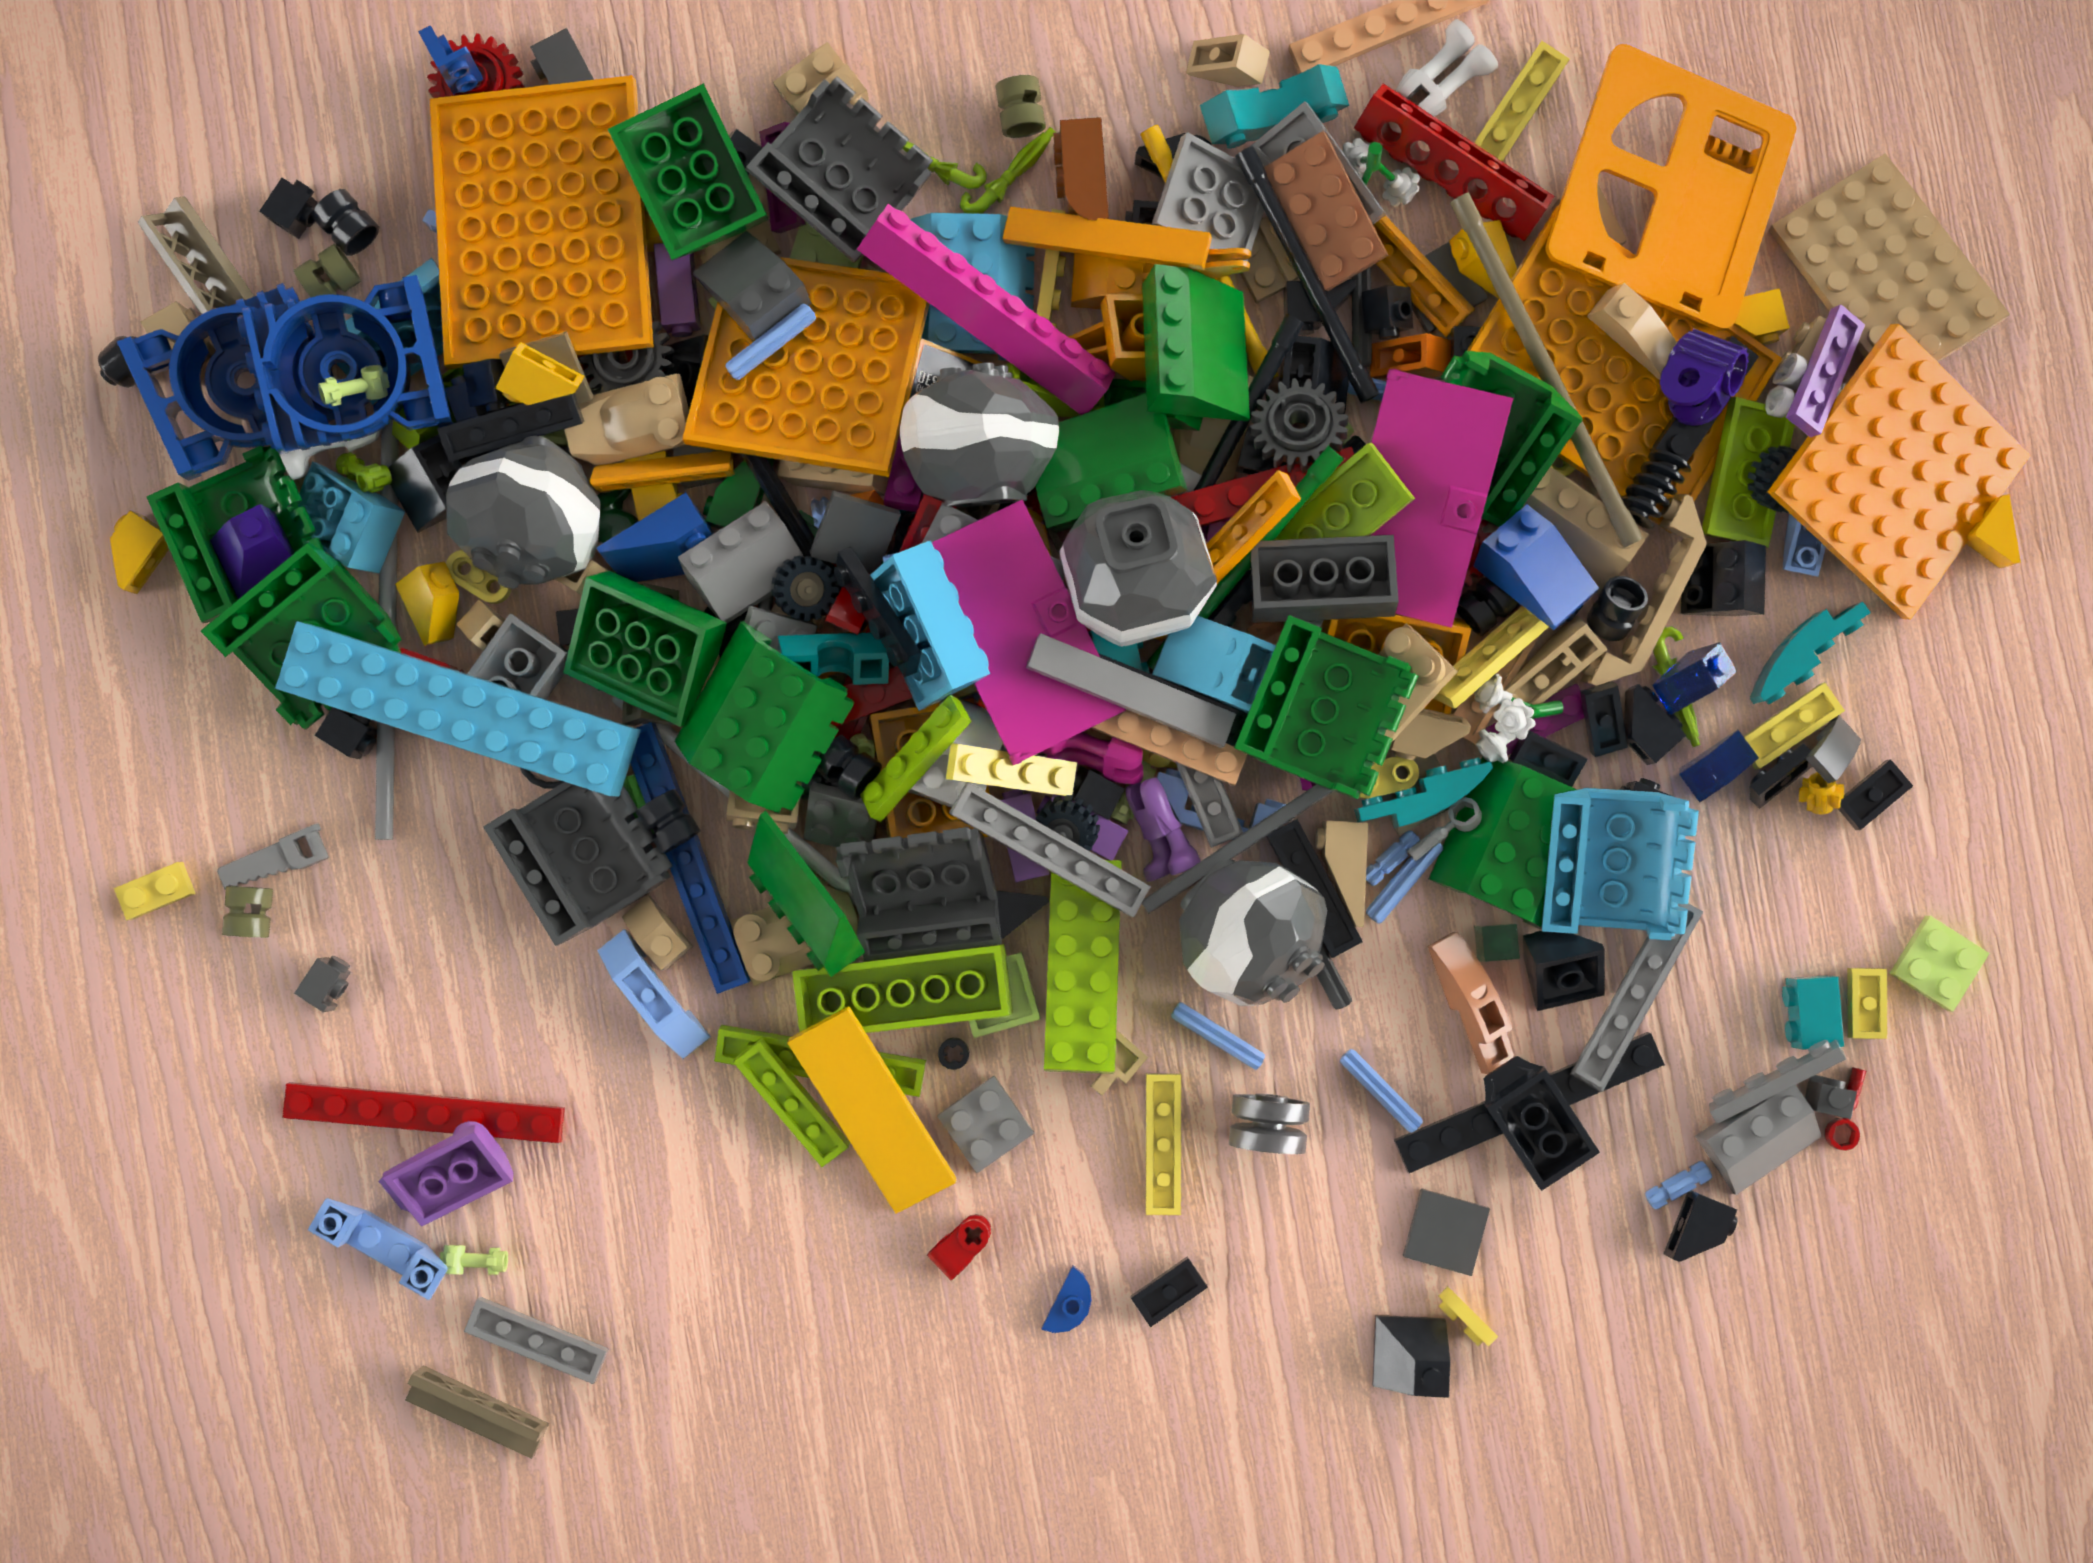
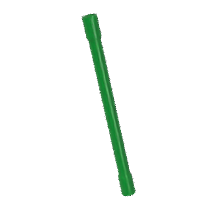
(1316, 475)

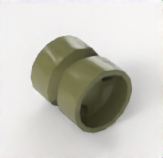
(1020, 100)
(335, 265)
(247, 924)

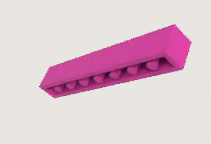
(986, 310)

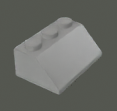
(739, 561)
(521, 659)
(1760, 1138)

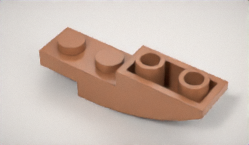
(1476, 999)

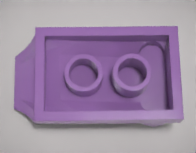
(449, 1174)

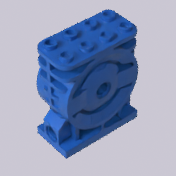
(280, 331)
(153, 354)

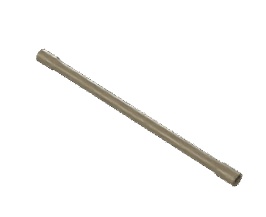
(1473, 225)

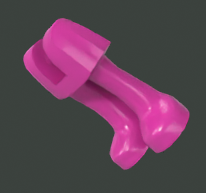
(1114, 758)

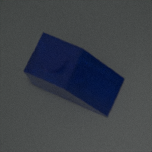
(1694, 677)
(1718, 765)

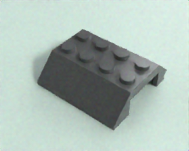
(840, 166)
(578, 857)
(922, 893)

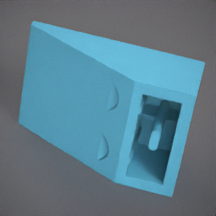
(349, 522)
(1215, 662)

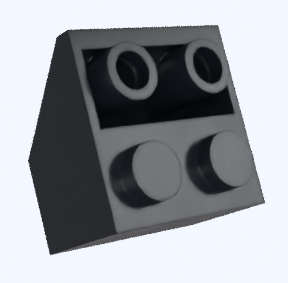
(1318, 361)
(422, 482)
(1727, 581)

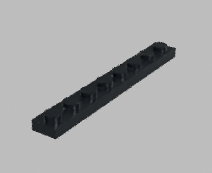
(1477, 1125)

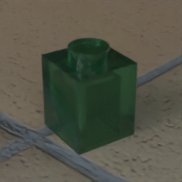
(1497, 942)

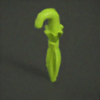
(1021, 163)
(948, 172)
(1664, 663)

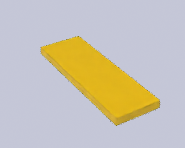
(872, 1110)

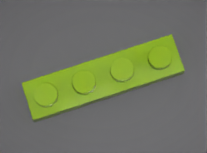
(915, 758)
(791, 1102)

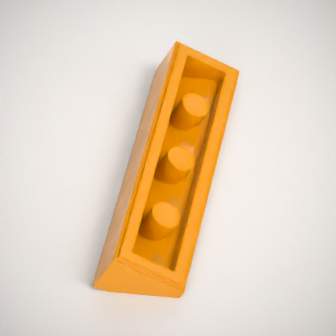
(1429, 288)
(662, 471)

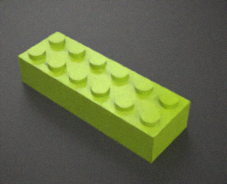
(1081, 981)
(909, 990)

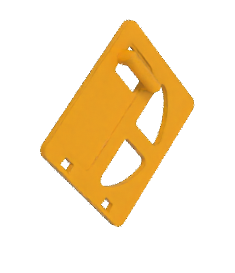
(1707, 197)

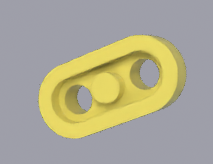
(477, 580)
(1387, 780)
(1476, 1328)

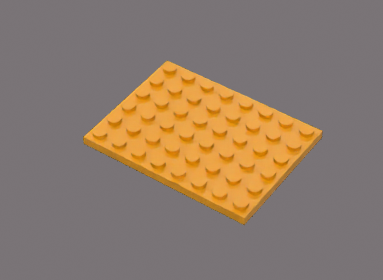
(538, 221)
(1607, 385)

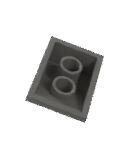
(752, 285)

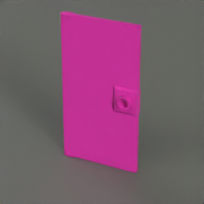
(1445, 452)
(1012, 597)

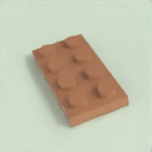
(1325, 211)

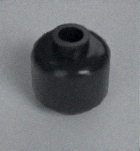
(113, 365)

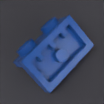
(455, 67)

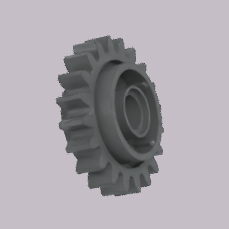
(644, 365)
(1298, 405)

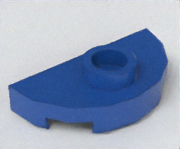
(1070, 1304)

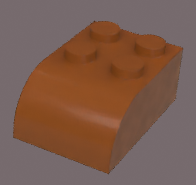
(1082, 168)

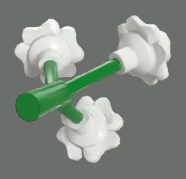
(1366, 158)
(1513, 718)

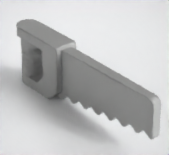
(275, 858)

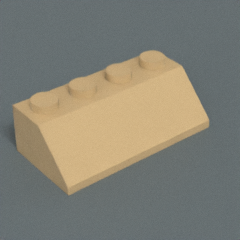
(1583, 525)

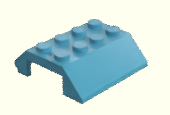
(981, 244)
(1619, 862)

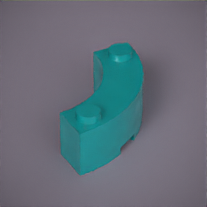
(1249, 114)

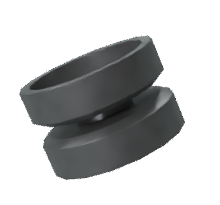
(1269, 1117)

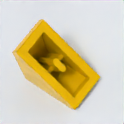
(1996, 534)

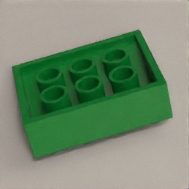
(688, 173)
(1194, 345)
(1108, 456)
(642, 646)
(801, 899)

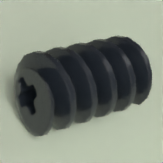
(1651, 485)

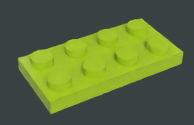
(1352, 500)
(1730, 508)

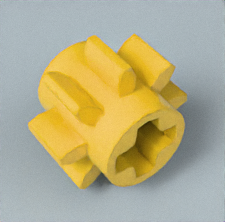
(1820, 795)

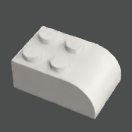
(978, 733)

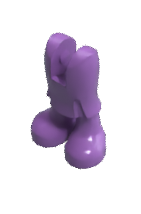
(1160, 827)

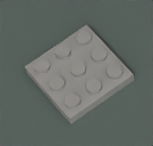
(1209, 195)

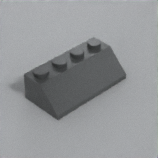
(1324, 578)

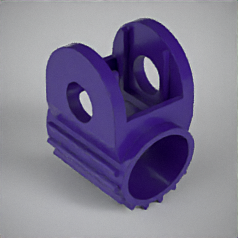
(1702, 370)

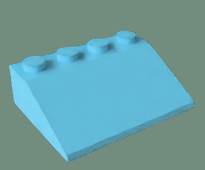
(932, 616)

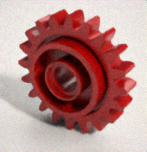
(493, 62)

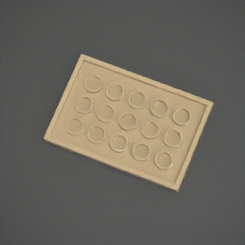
(1888, 262)

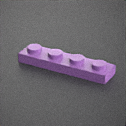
(1825, 371)

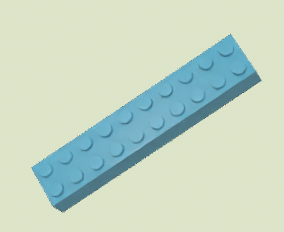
(458, 709)

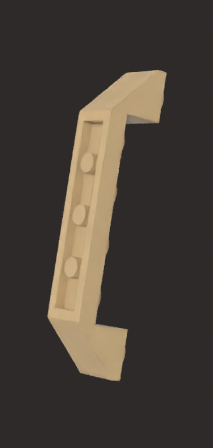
(1682, 520)

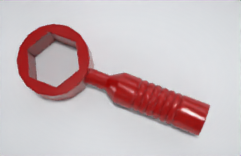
(1855, 1084)

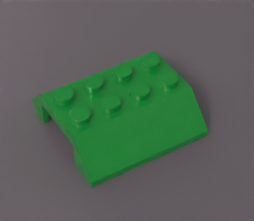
(1534, 432)
(197, 512)
(303, 589)
(1326, 709)
(762, 722)
(1509, 849)

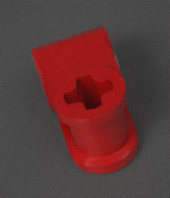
(956, 1249)

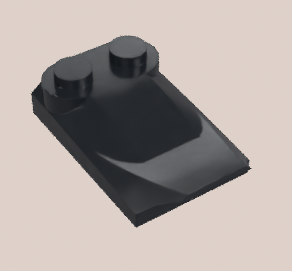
(1537, 1121)

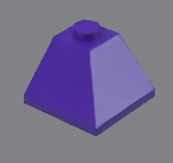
(251, 547)

